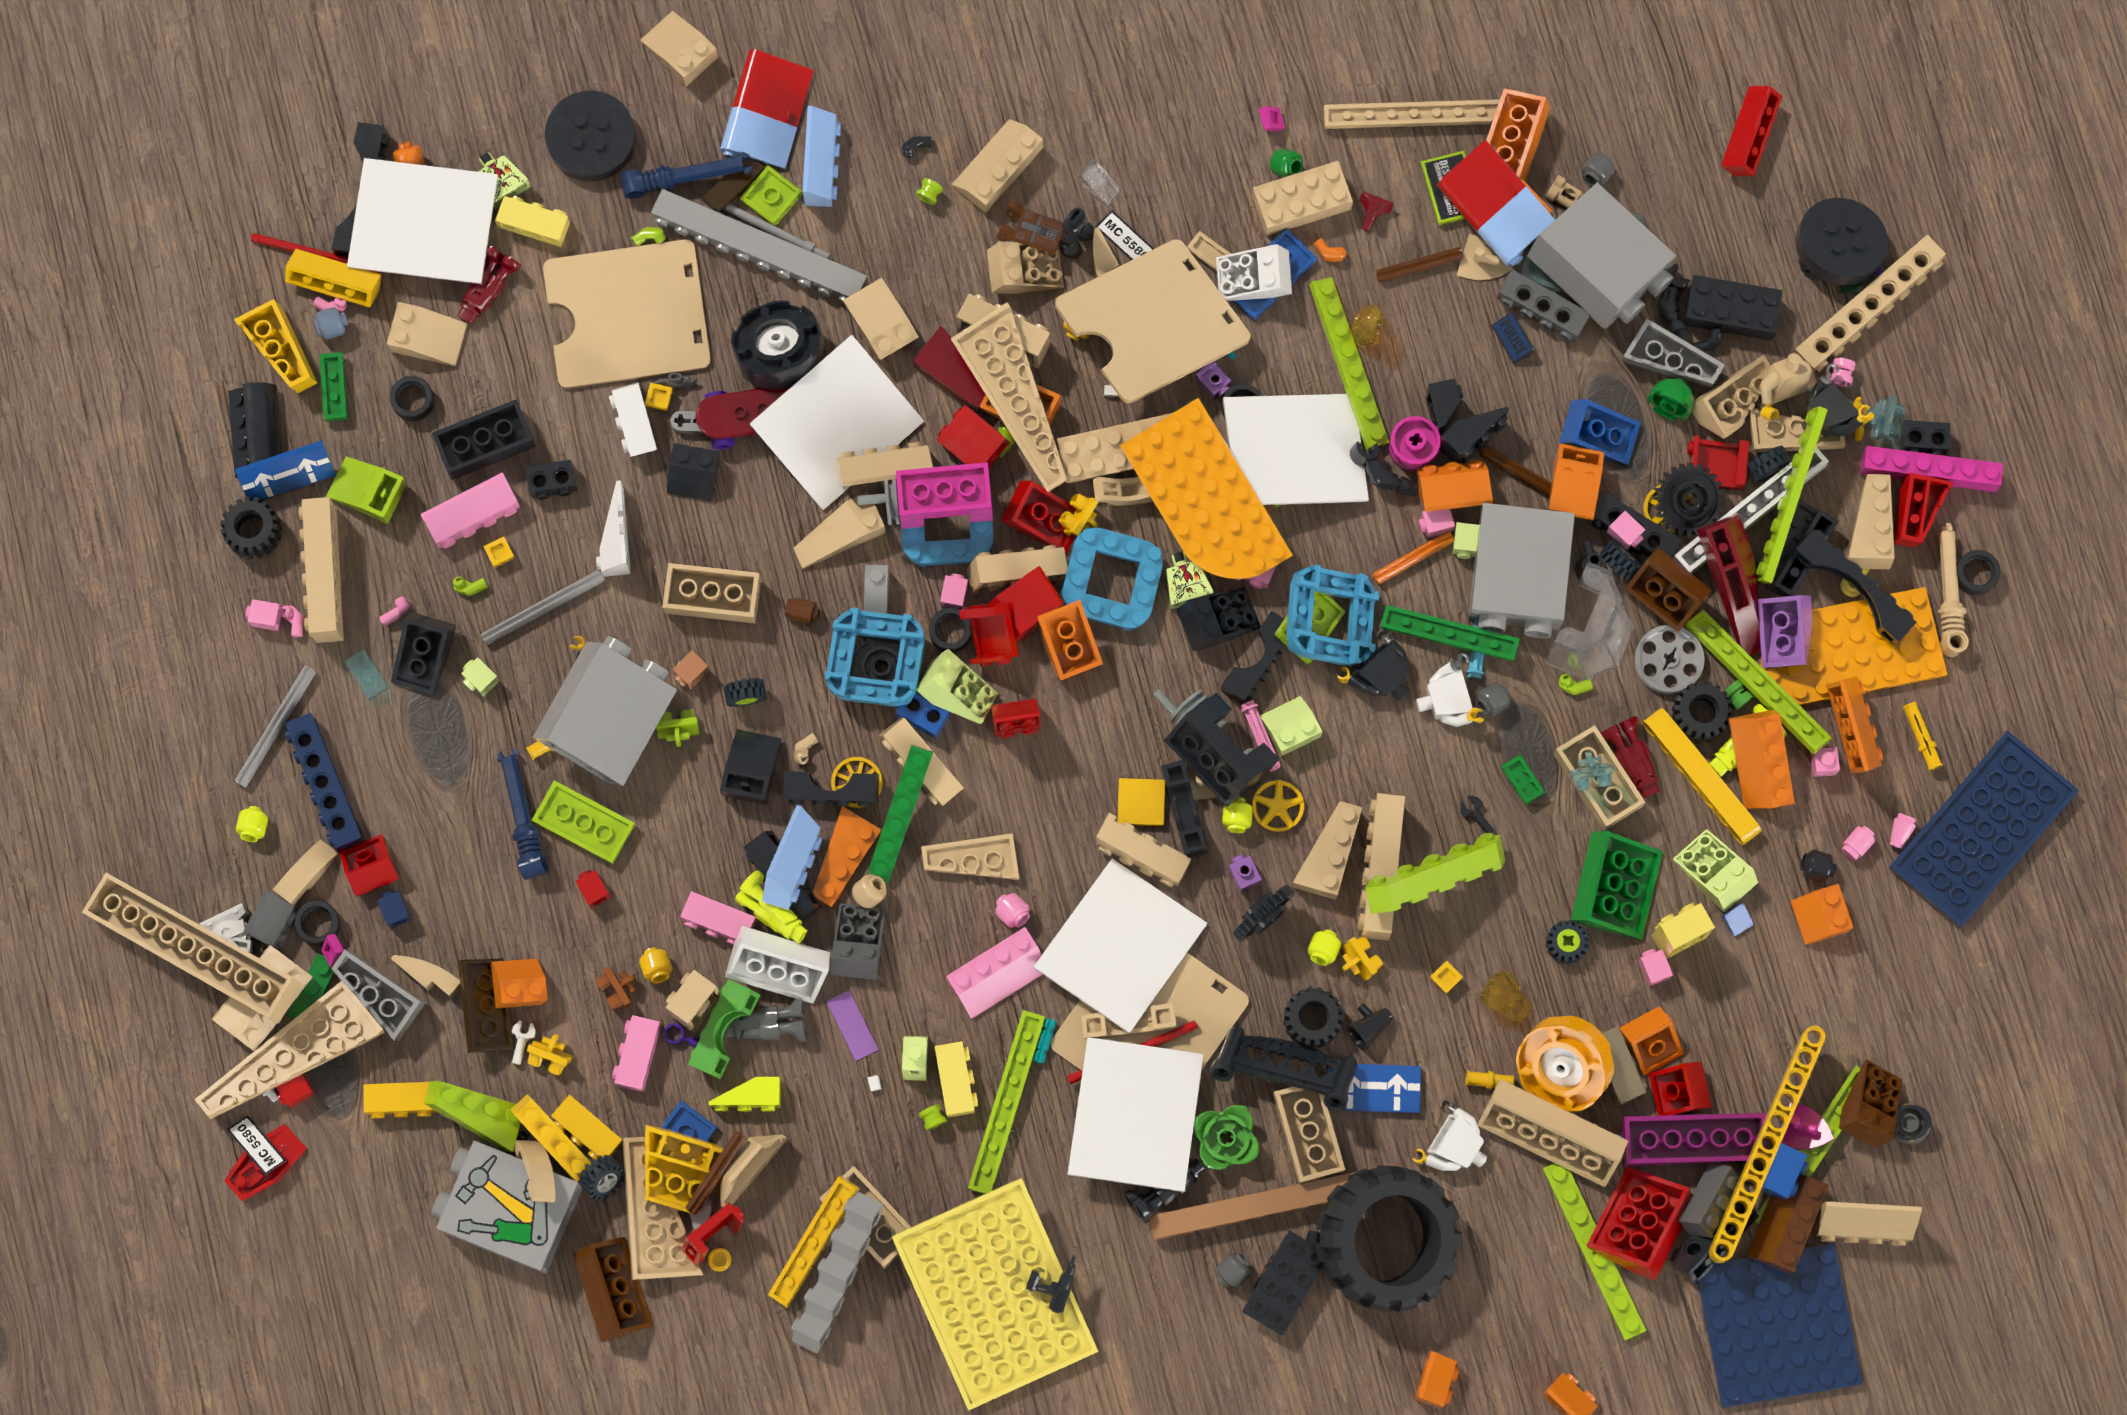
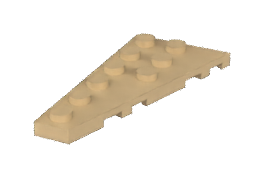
(653, 1228)

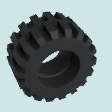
(259, 543)
(1712, 696)
(1327, 1003)

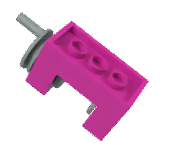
(936, 494)

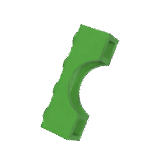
(733, 1003)

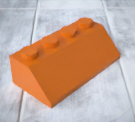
(1518, 129)
(1761, 760)

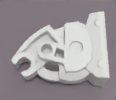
(231, 926)

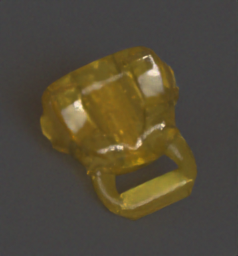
(1366, 326)
(1502, 995)

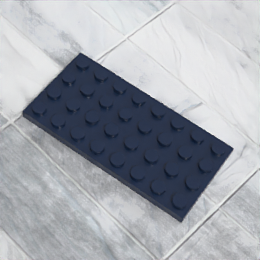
(1983, 829)

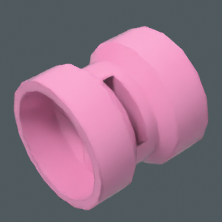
(1843, 377)

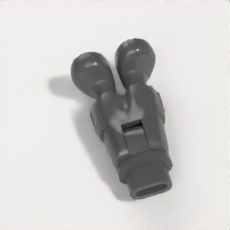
(765, 1023)

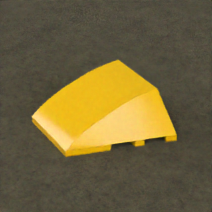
(675, 1165)

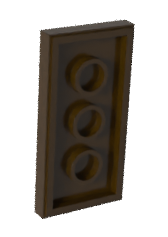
(485, 1025)

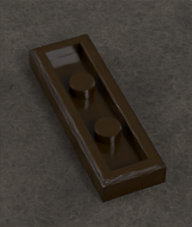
(732, 186)

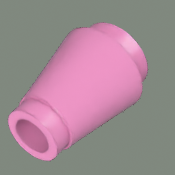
(1902, 829)

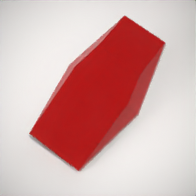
(246, 1177)

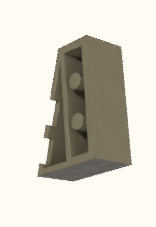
(1626, 1082)

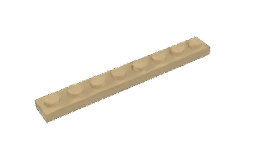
(1409, 114)

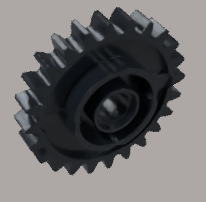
(1674, 491)
(873, 653)
(1263, 913)

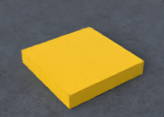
(1141, 802)

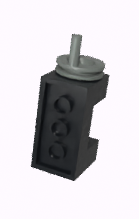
(1210, 751)

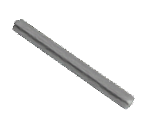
(542, 607)
(275, 726)

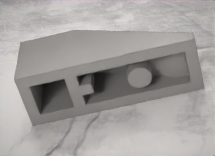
(876, 589)

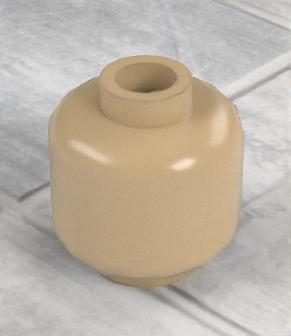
(869, 891)

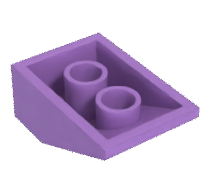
(1785, 630)

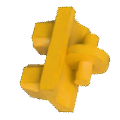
(1083, 516)
(1358, 960)
(558, 1058)

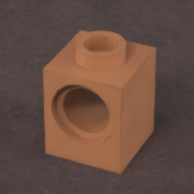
(690, 670)

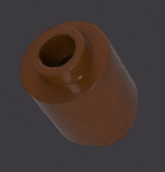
(802, 610)

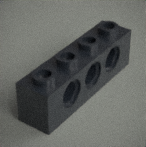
(1609, 506)
(1696, 1266)

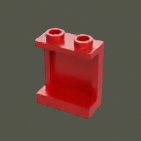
(972, 438)
(1723, 459)
(991, 633)
(694, 1243)

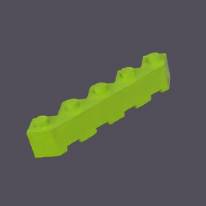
(1435, 874)

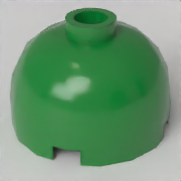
(1672, 399)

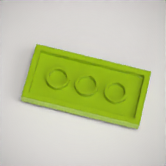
(583, 822)

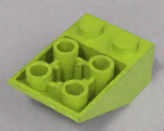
(367, 489)

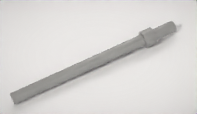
(807, 245)

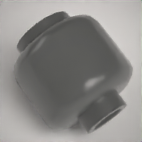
(1597, 169)
(1493, 699)
(1233, 1270)

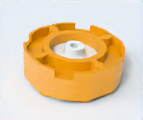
(1565, 1062)

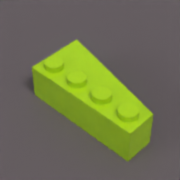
(476, 1112)

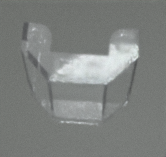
(1605, 635)

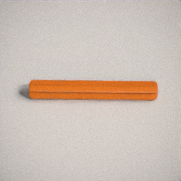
(1413, 557)

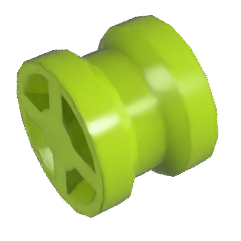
(929, 191)
(932, 1117)

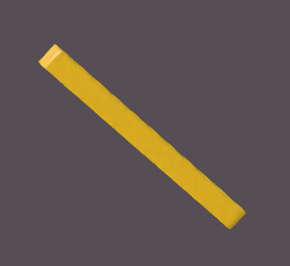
(1769, 1132)

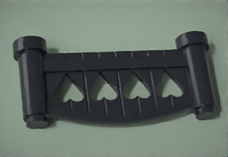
(1333, 1085)

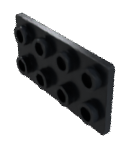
(1284, 1283)

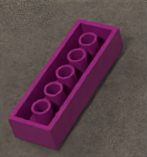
(1691, 1139)

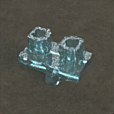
(1883, 418)
(1582, 775)

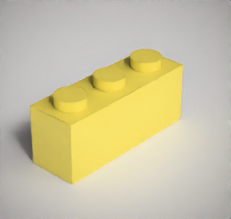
(533, 220)
(956, 1079)

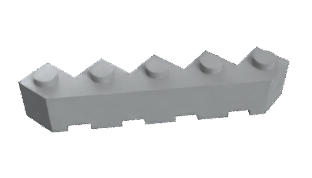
(836, 1272)

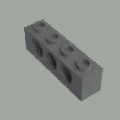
(1537, 294)

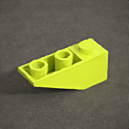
(755, 1093)

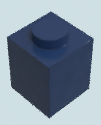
(394, 909)

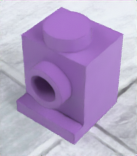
(1204, 378)
(1248, 880)

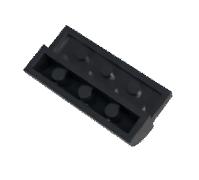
(254, 423)
(1790, 570)

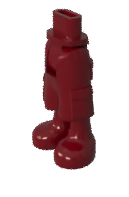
(482, 295)
(1635, 758)

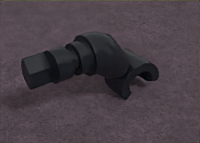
(1669, 306)
(1379, 473)

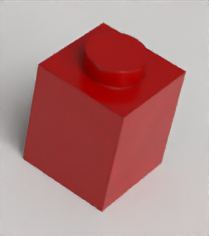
(592, 888)
(294, 1091)

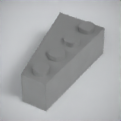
(384, 998)

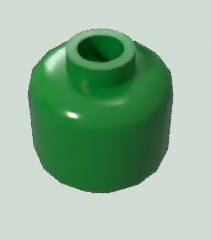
(1285, 162)

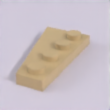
(1784, 432)
(977, 857)

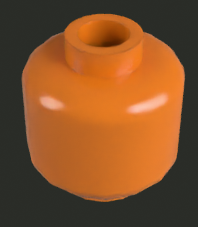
(409, 154)

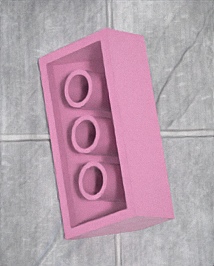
(470, 511)
(996, 973)

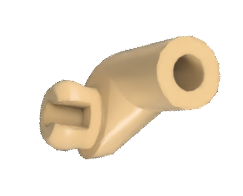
(801, 749)

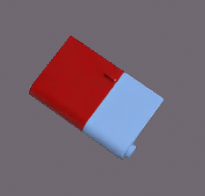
(766, 109)
(1496, 203)

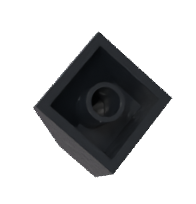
(1443, 402)
(692, 472)

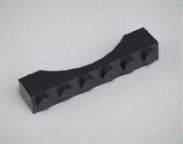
(370, 144)
(1889, 618)

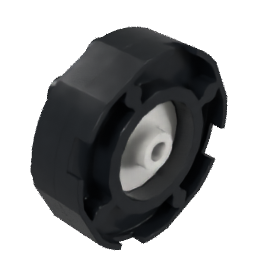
(777, 344)

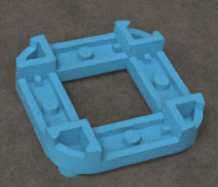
(1119, 546)
(947, 551)
(1361, 613)
(878, 625)

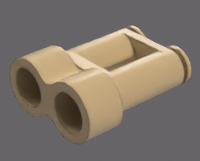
(1558, 187)

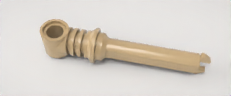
(1951, 610)

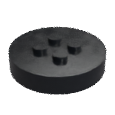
(590, 135)
(1841, 241)

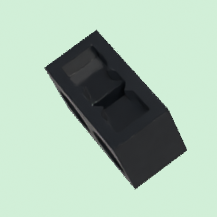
(1924, 431)
(551, 473)

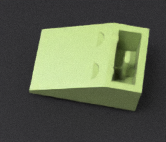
(956, 688)
(1716, 870)

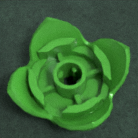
(1235, 1121)

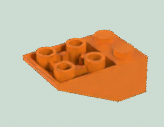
(1576, 480)

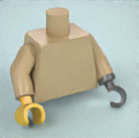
(1784, 381)

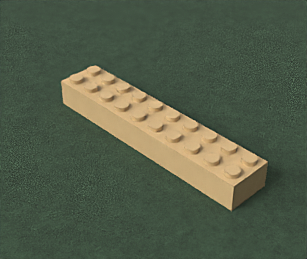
(192, 948)

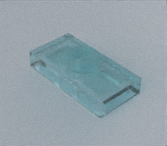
(366, 675)

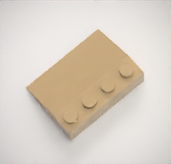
(1867, 1222)

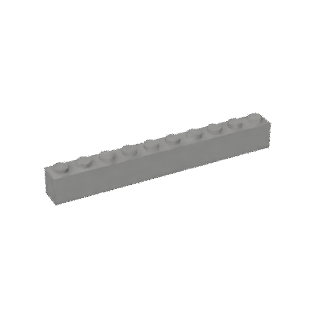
(756, 246)

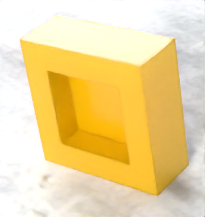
(658, 396)
(499, 552)
(1446, 977)

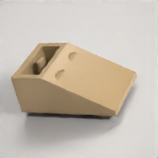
(1023, 269)

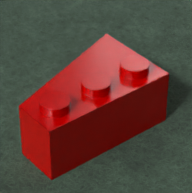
(1917, 507)

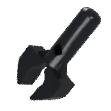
(1476, 814)

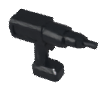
(1059, 1290)

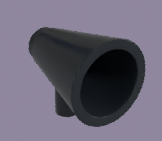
(1582, 562)
(1367, 1029)

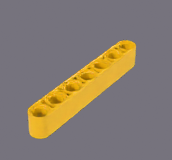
(1701, 776)

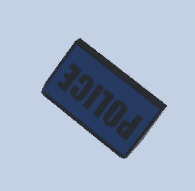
(1513, 338)

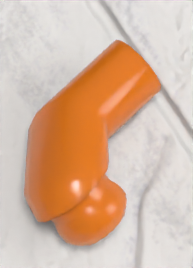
(1330, 254)

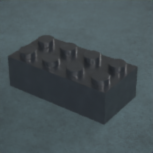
(1733, 307)
(483, 439)

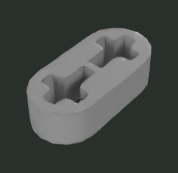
(687, 428)

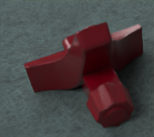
(1374, 207)

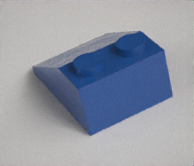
(1601, 430)

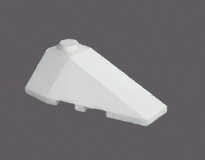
(614, 546)

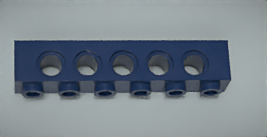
(307, 727)

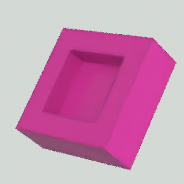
(1271, 119)
(332, 949)

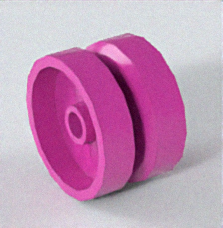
(1414, 430)

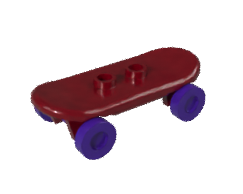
(729, 414)

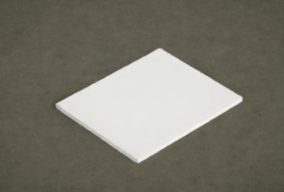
(422, 221)
(835, 410)
(1296, 447)
(1120, 945)
(1135, 1114)

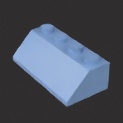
(820, 157)
(792, 860)

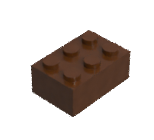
(1668, 589)

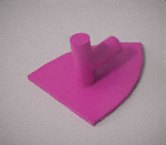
(1806, 1130)

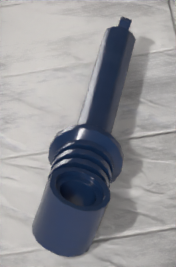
(637, 183)
(531, 860)

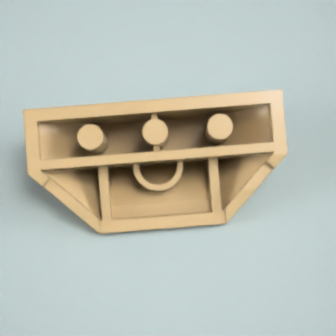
(747, 1164)

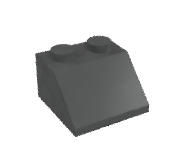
(271, 920)

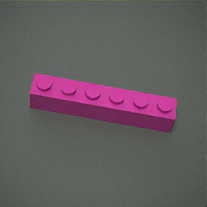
(1961, 471)

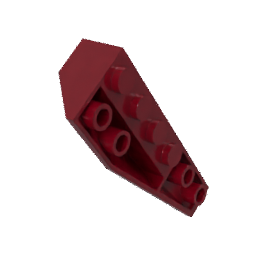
(1735, 577)

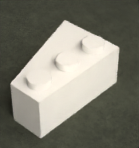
(633, 419)

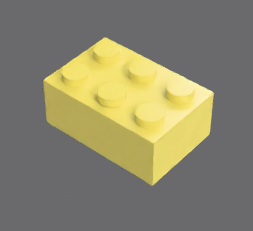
(1683, 930)

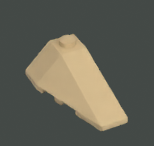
(842, 530)

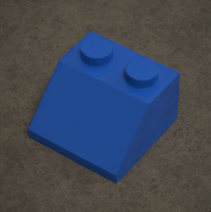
(1784, 1172)

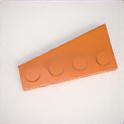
(845, 853)

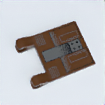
(1032, 230)

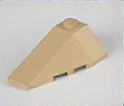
(1730, 401)

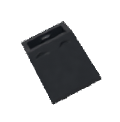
(1470, 433)
(1218, 618)
(750, 767)

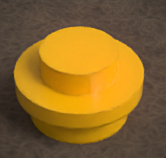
(719, 1259)

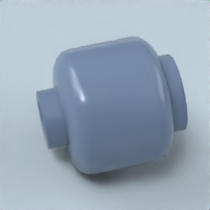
(330, 323)

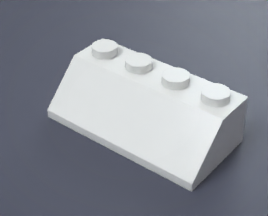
(778, 964)

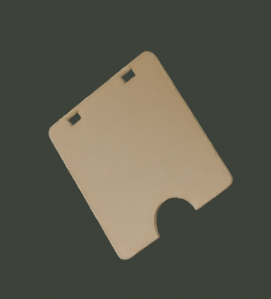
(629, 313)
(1154, 319)
(1193, 999)

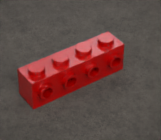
(1751, 131)

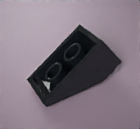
(422, 652)

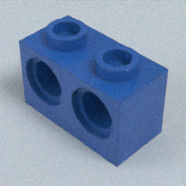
(919, 718)

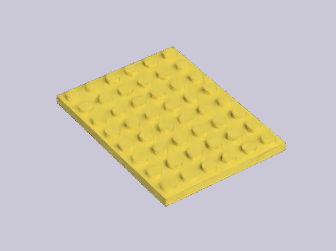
(972, 1285)

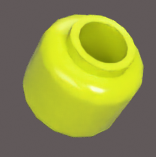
(1237, 816)
(251, 824)
(1324, 947)

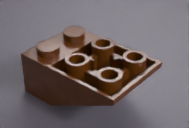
(1872, 1105)

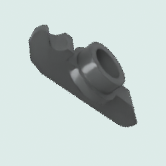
(676, 381)

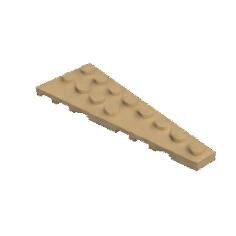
(1003, 371)
(314, 1037)

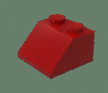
(368, 865)
(1680, 1089)

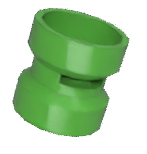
(1738, 695)

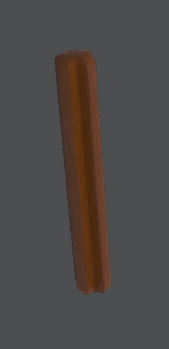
(1419, 264)
(1516, 470)
(715, 1172)

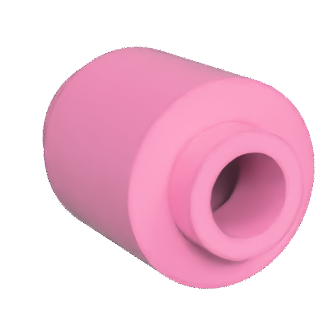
(1858, 843)

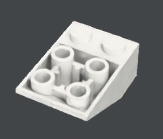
(1254, 274)

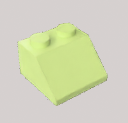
(1291, 726)

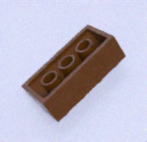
(1787, 1225)
(610, 1291)

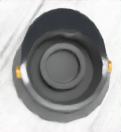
(1912, 1123)

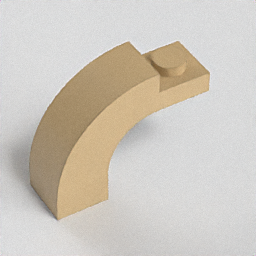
(1120, 491)

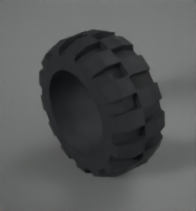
(1438, 1246)

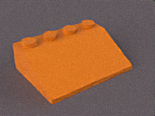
(1854, 725)

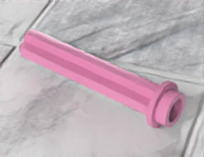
(1257, 727)

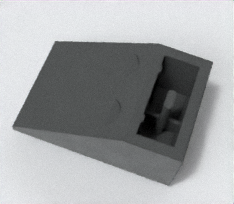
(857, 941)

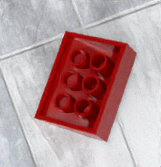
(1640, 1222)

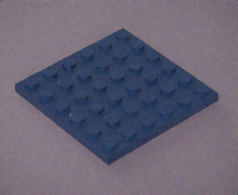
(1778, 1330)

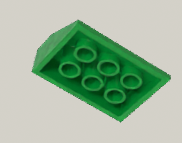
(1616, 885)

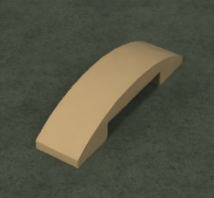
(1154, 1019)
(539, 1170)

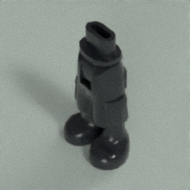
(1075, 228)
(1149, 1203)

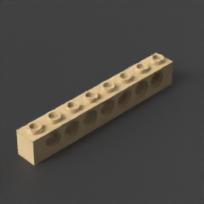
(1924, 250)

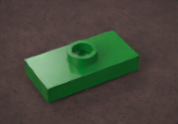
(1522, 780)

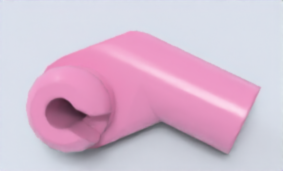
(322, 304)
(394, 614)
(295, 618)

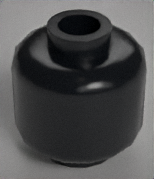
(1817, 865)

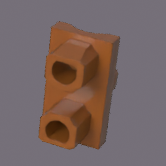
(620, 998)

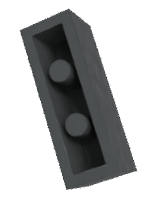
(1709, 1200)

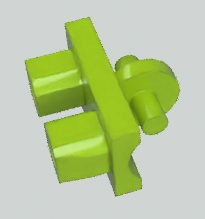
(678, 729)

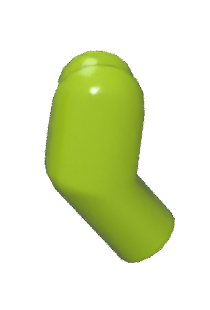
(649, 233)

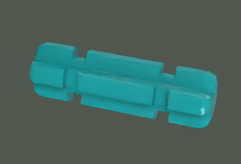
(1044, 1041)

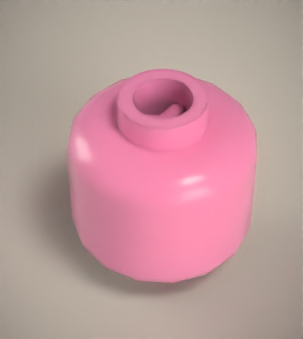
(1012, 910)

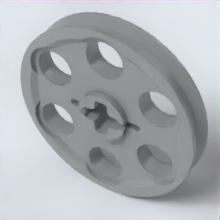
(1658, 661)

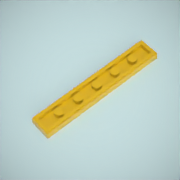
(813, 1242)

